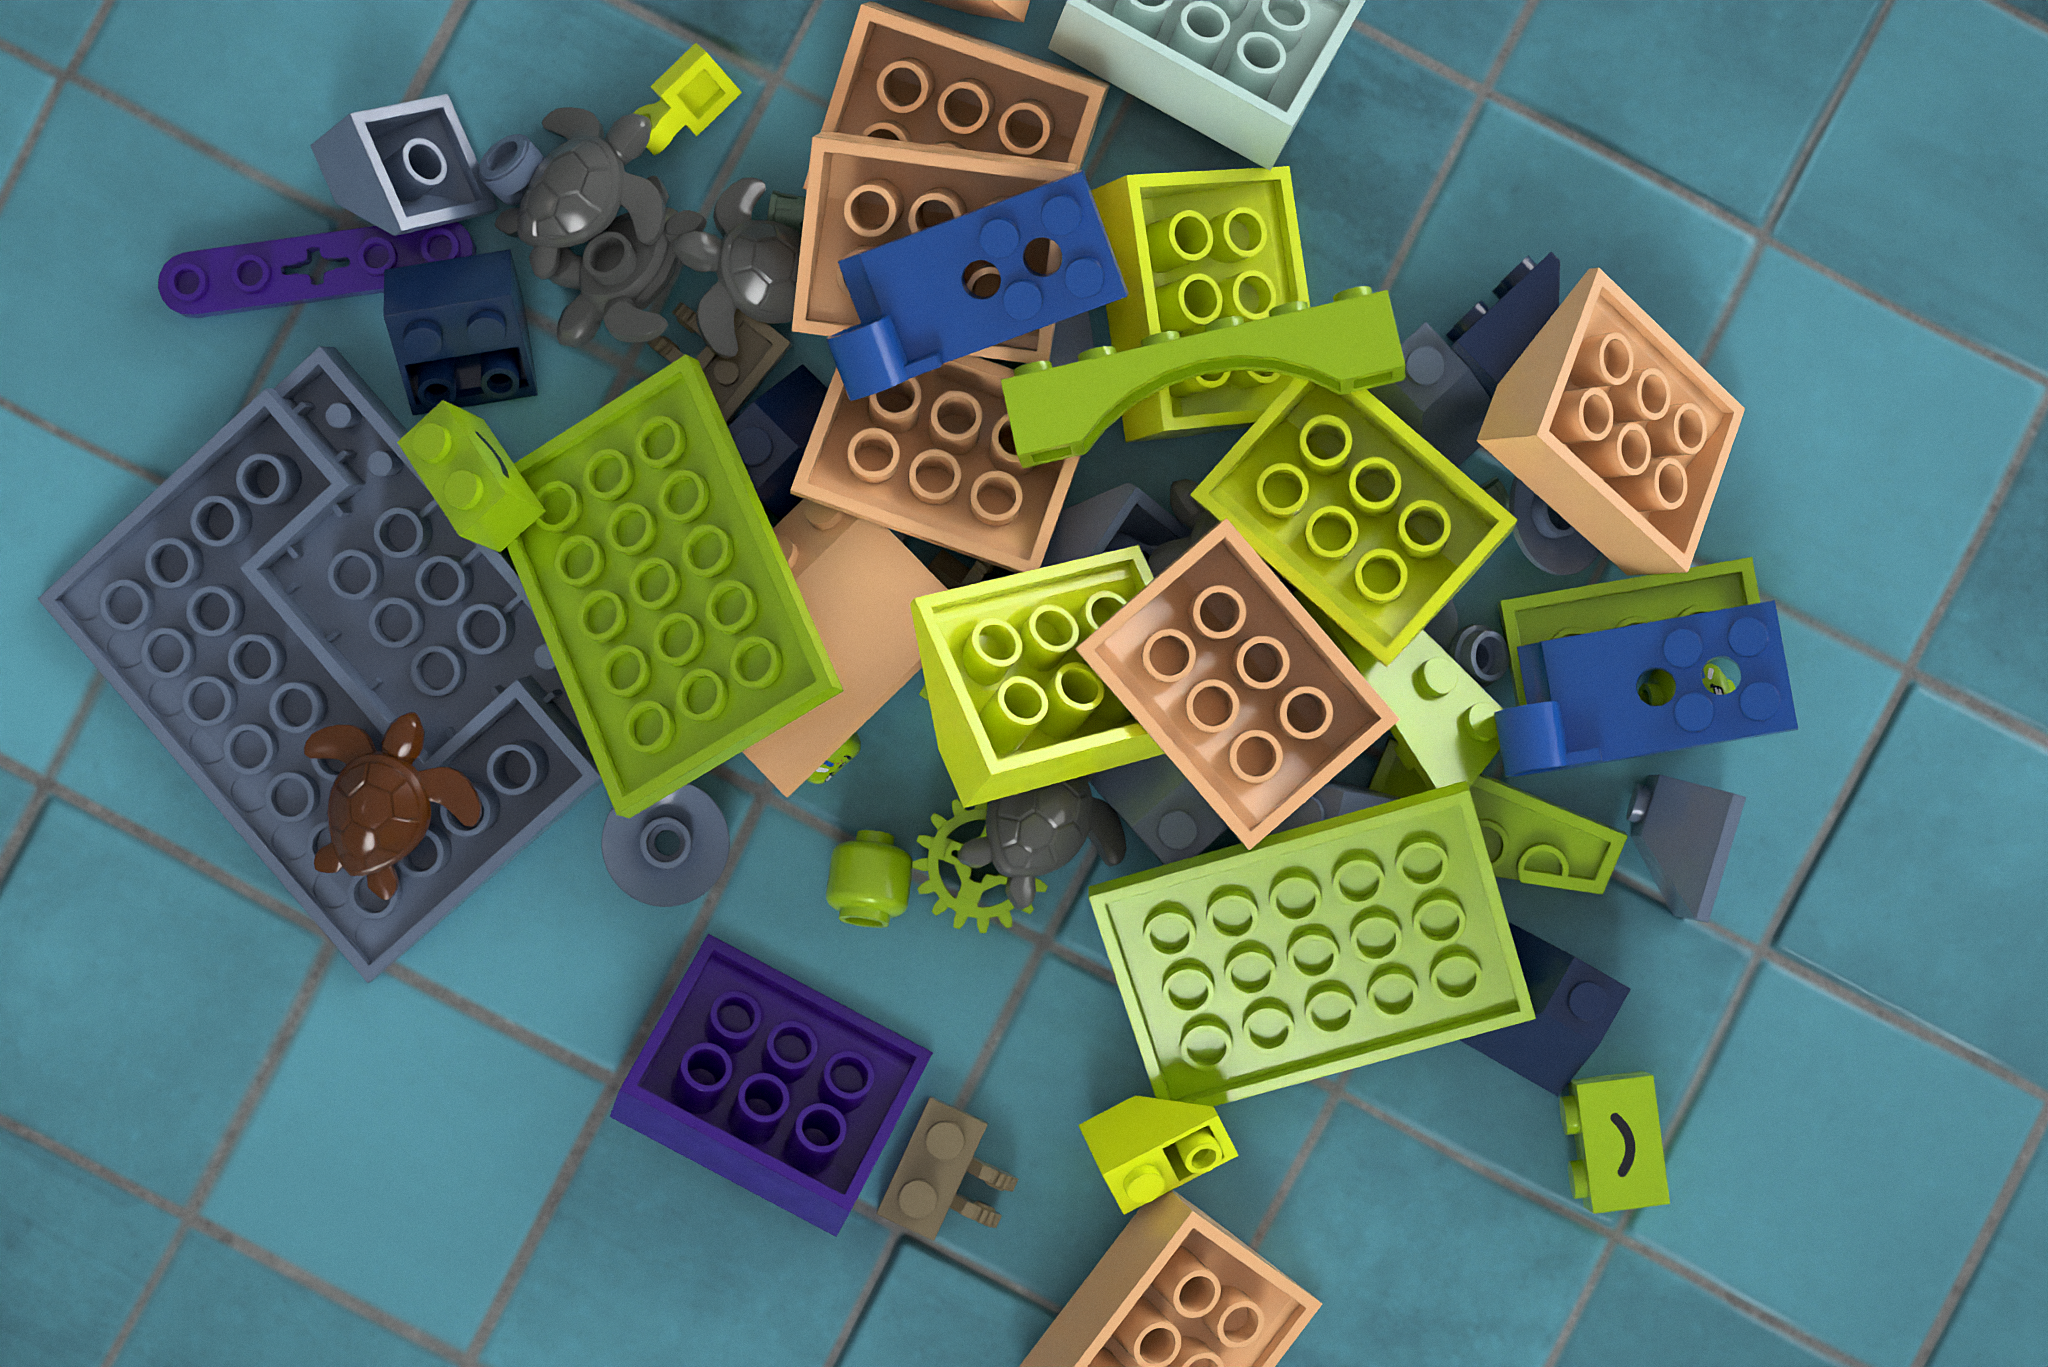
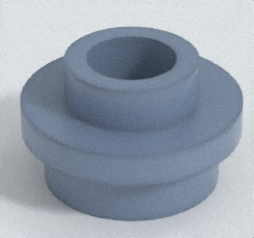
(1480, 653)

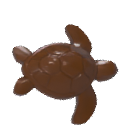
(382, 801)

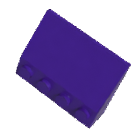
(770, 1084)

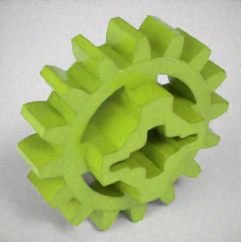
(970, 891)

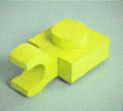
(690, 96)

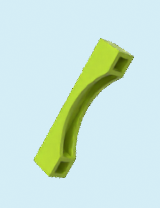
(1335, 345)

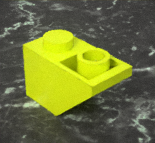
(1155, 1147)

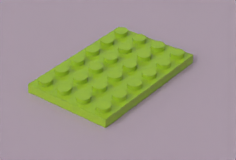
(665, 590)
(1314, 950)

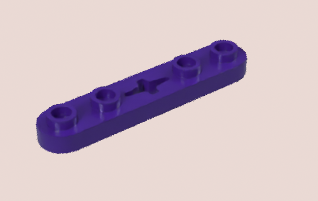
(255, 275)

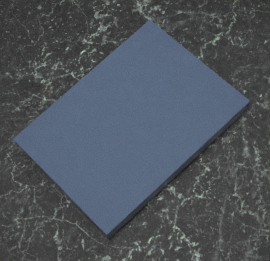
(317, 587)

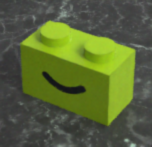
(471, 476)
(1615, 1142)

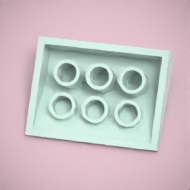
(1213, 64)

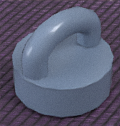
(509, 167)

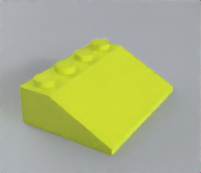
(1193, 255)
(1355, 512)
(1010, 688)

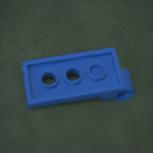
(924, 315)
(1588, 705)

